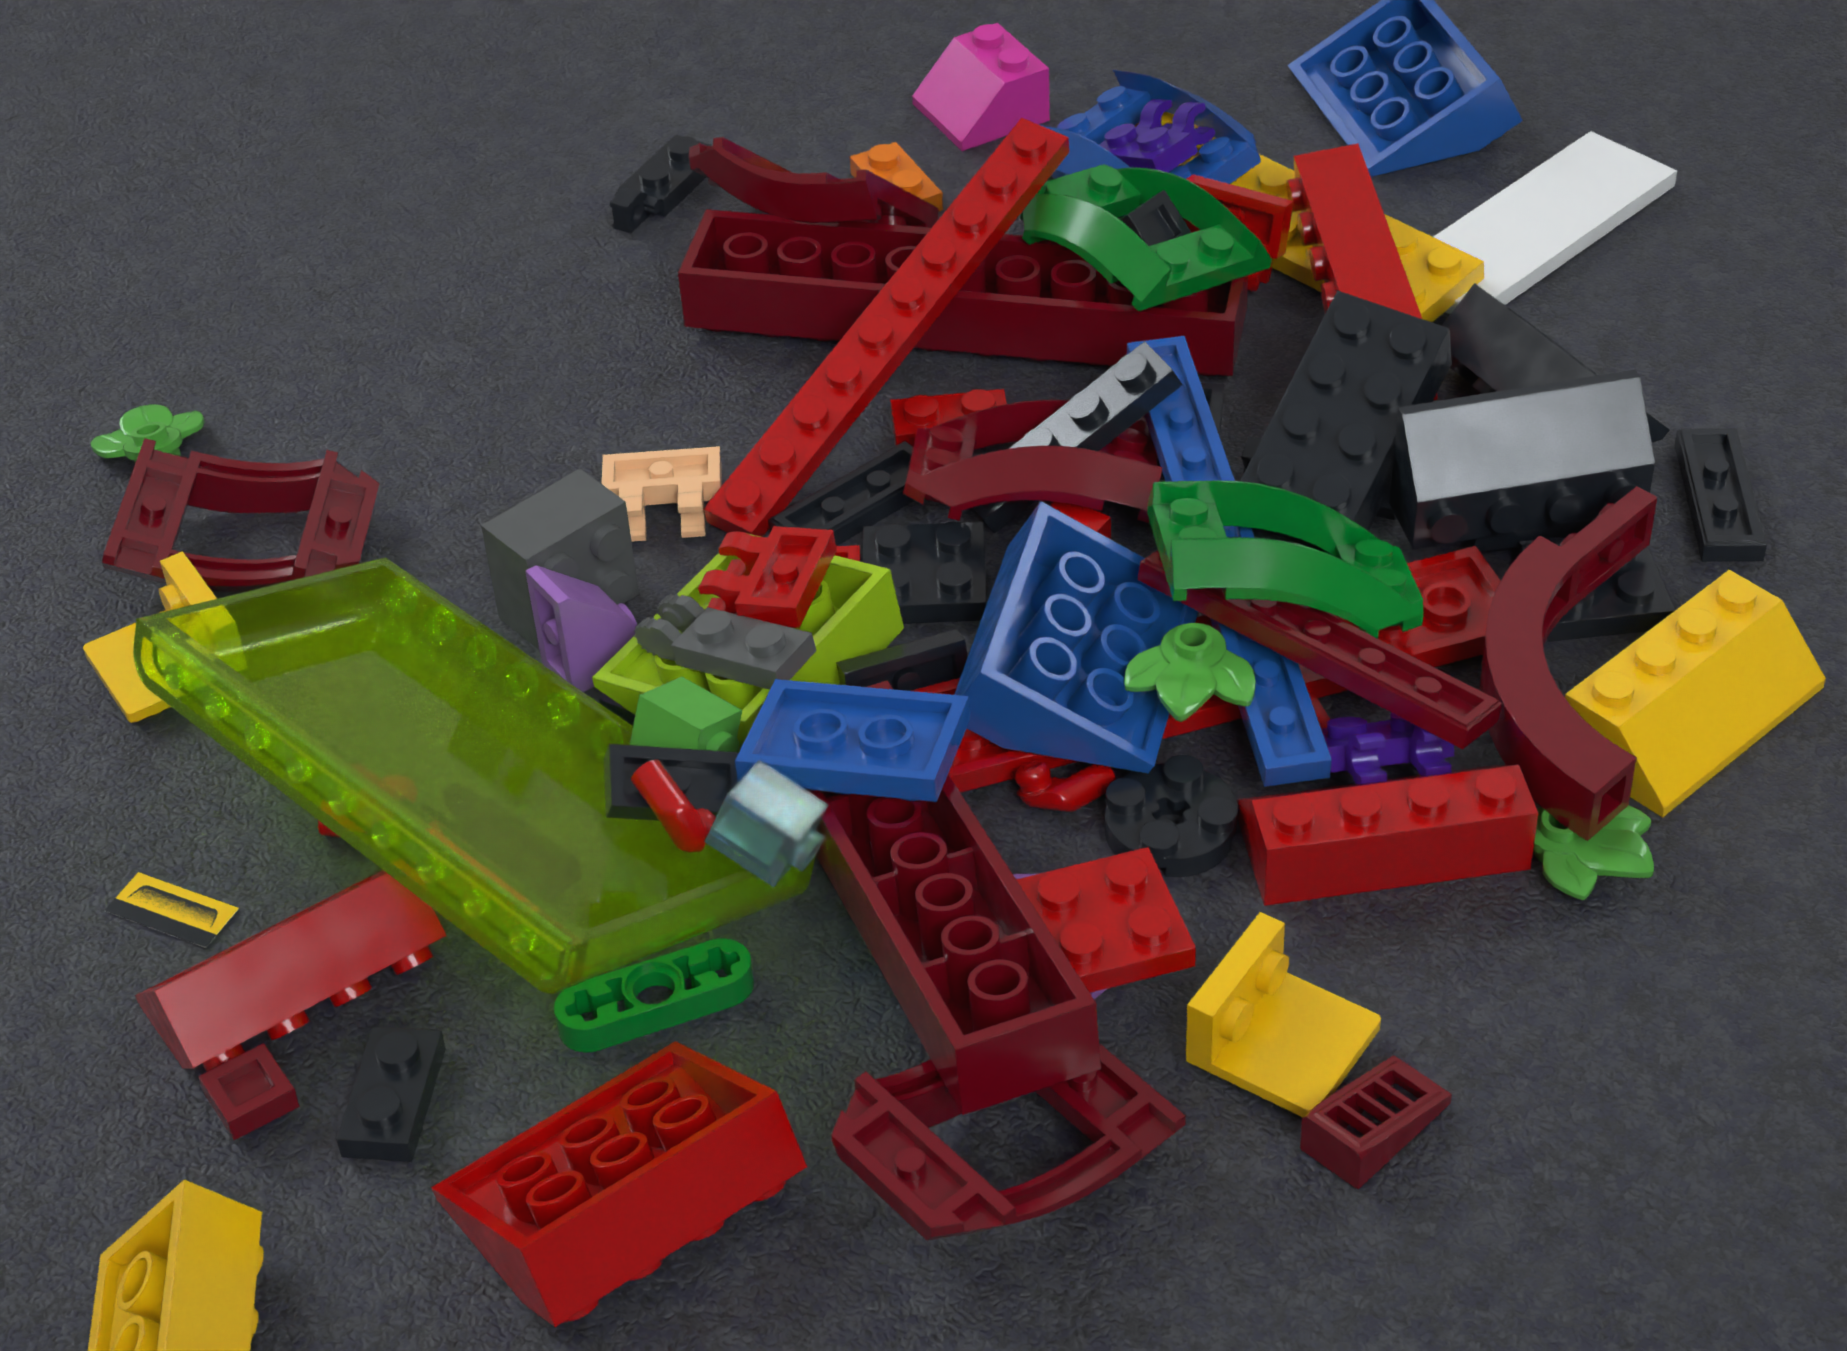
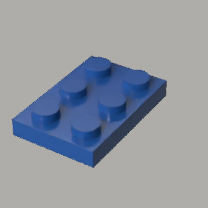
(857, 738)

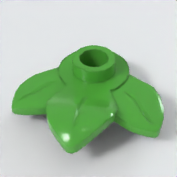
(148, 422)
(1191, 669)
(1574, 863)

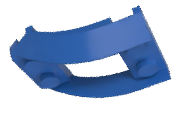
(1219, 159)

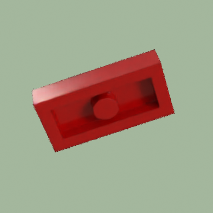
(930, 411)

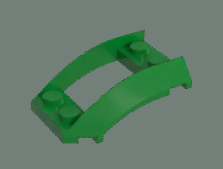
(1083, 215)
(1356, 581)

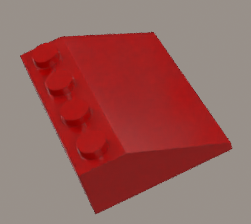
(622, 1179)

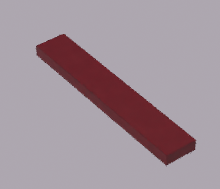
(1348, 659)

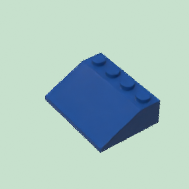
(1406, 87)
(1058, 648)

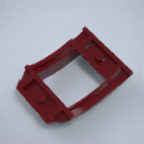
(807, 195)
(947, 473)
(168, 484)
(940, 1195)

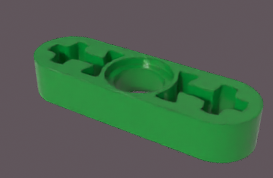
(612, 1027)

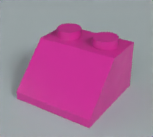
(984, 87)

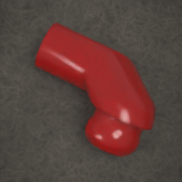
(677, 815)

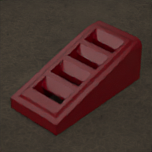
(1361, 1158)

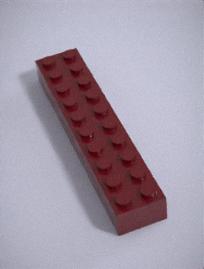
(1018, 303)

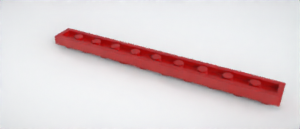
(886, 331)

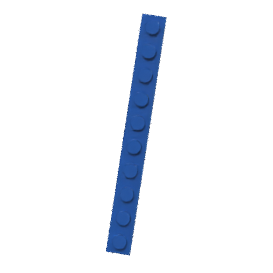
(1281, 716)

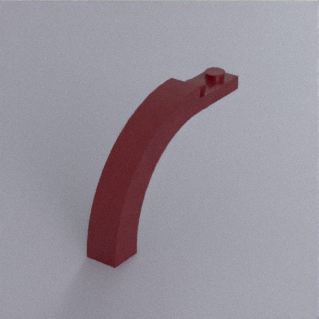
(1562, 758)

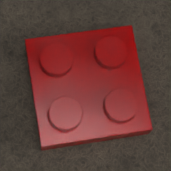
(1113, 919)

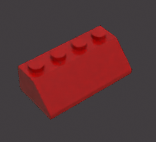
(1389, 833)
(289, 968)

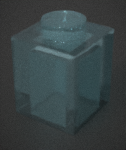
(768, 824)

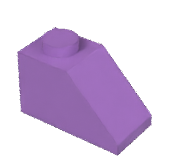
(576, 625)

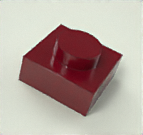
(248, 1091)

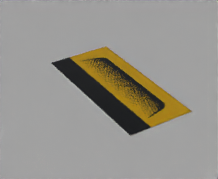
(171, 909)

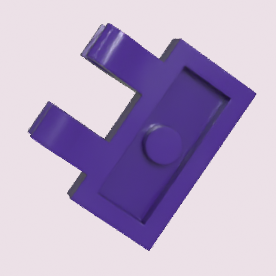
(1156, 145)
(1366, 746)

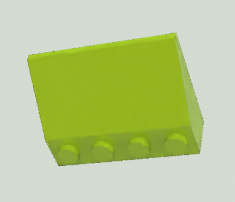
(848, 618)

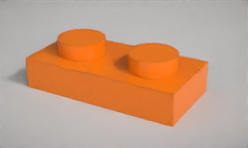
(898, 168)

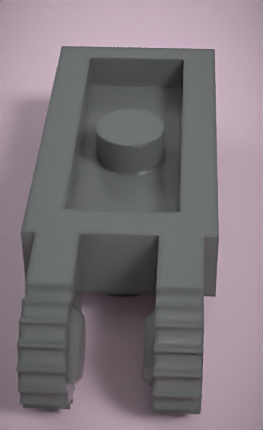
(724, 642)

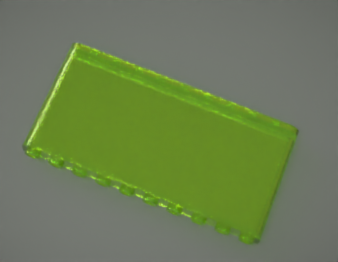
(445, 766)

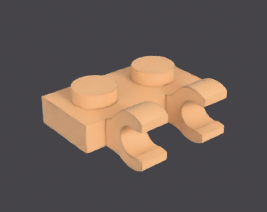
(665, 478)

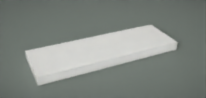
(1556, 213)

